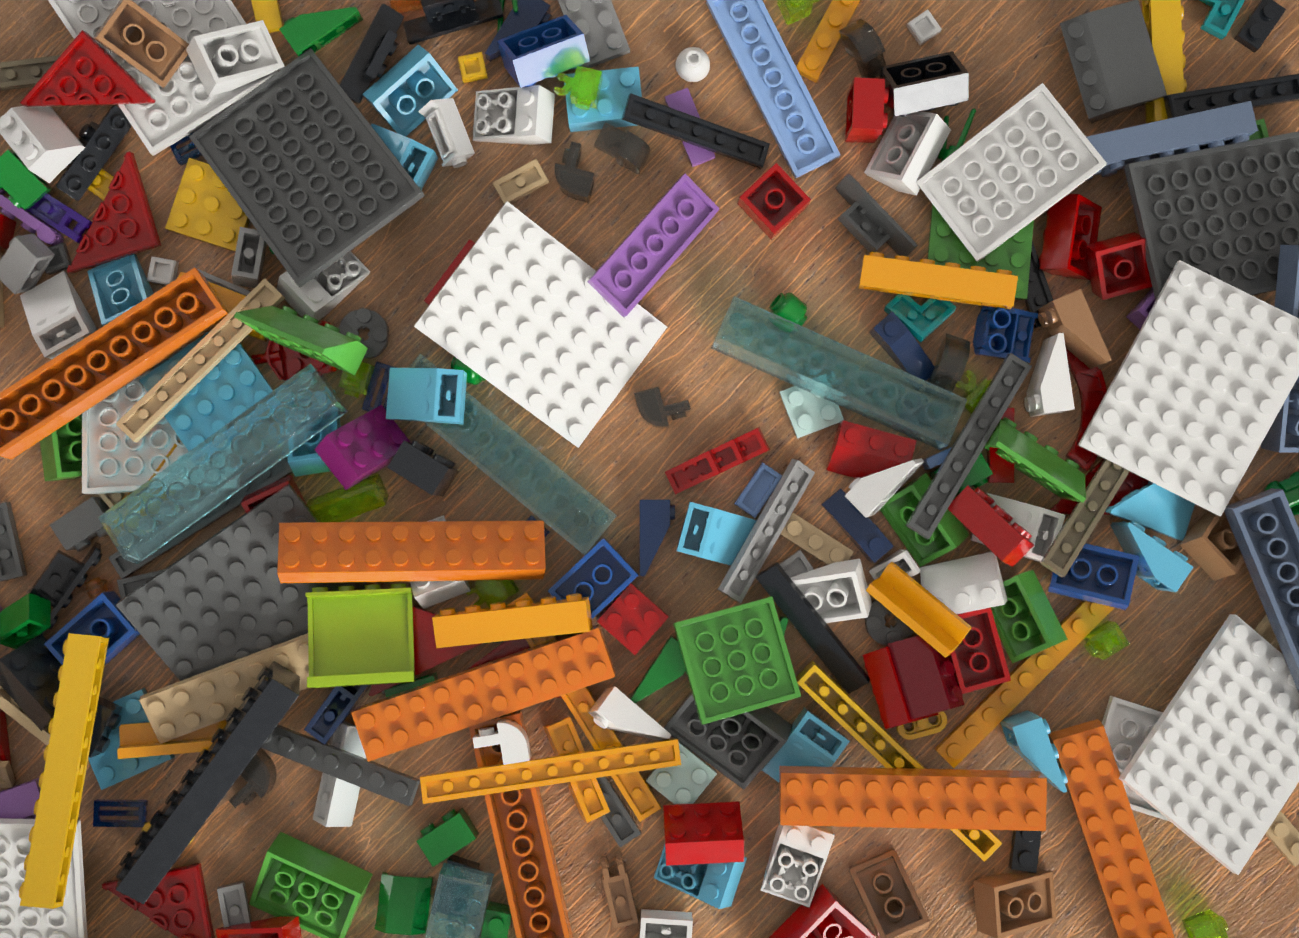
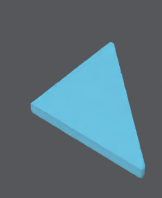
(1155, 510)

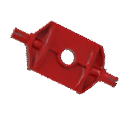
(288, 362)

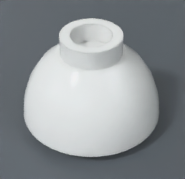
(692, 64)

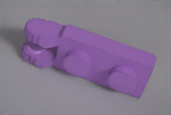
(30, 222)

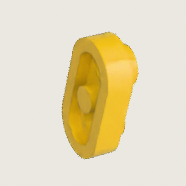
(923, 727)

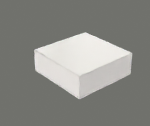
(923, 27)
(162, 271)

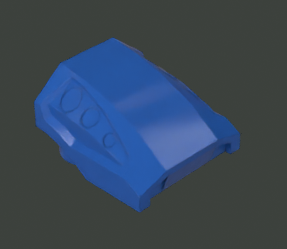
(1004, 332)

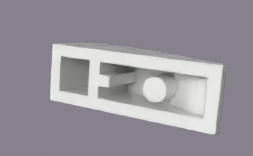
(873, 491)
(619, 713)

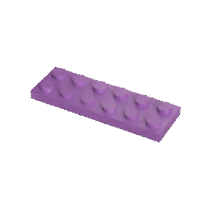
(653, 245)

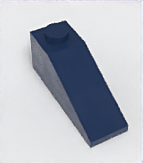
(529, 14)
(902, 347)
(654, 523)
(858, 528)
(335, 711)

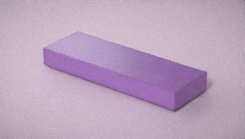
(683, 102)

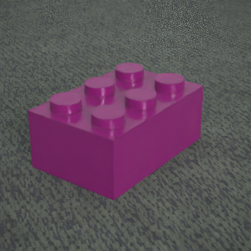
(361, 447)

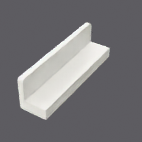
(336, 797)

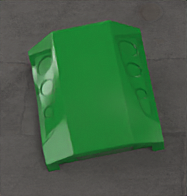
(403, 904)

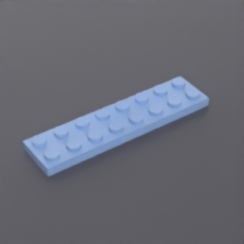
(775, 83)

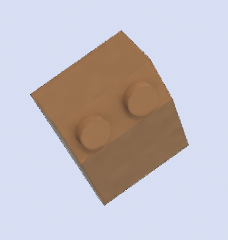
(142, 42)
(1074, 319)
(1214, 544)
(889, 897)
(1014, 902)

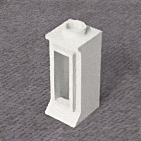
(448, 132)

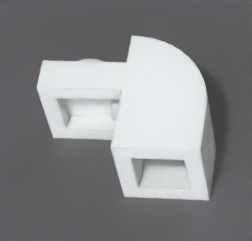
(510, 736)

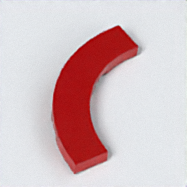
(1091, 390)

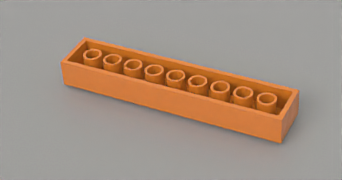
(106, 361)
(410, 551)
(483, 693)
(912, 798)
(1111, 832)
(524, 851)

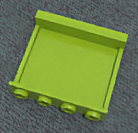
(360, 636)

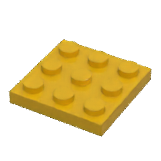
(206, 208)

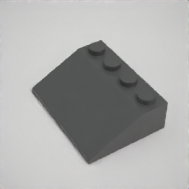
(1113, 60)
(733, 745)

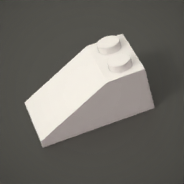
(233, 57)
(1050, 383)
(836, 590)

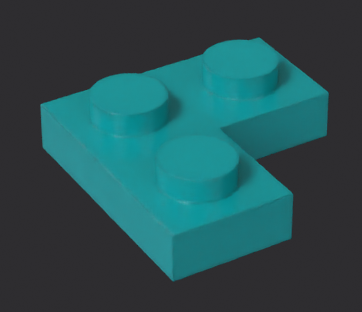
(1220, 16)
(920, 319)

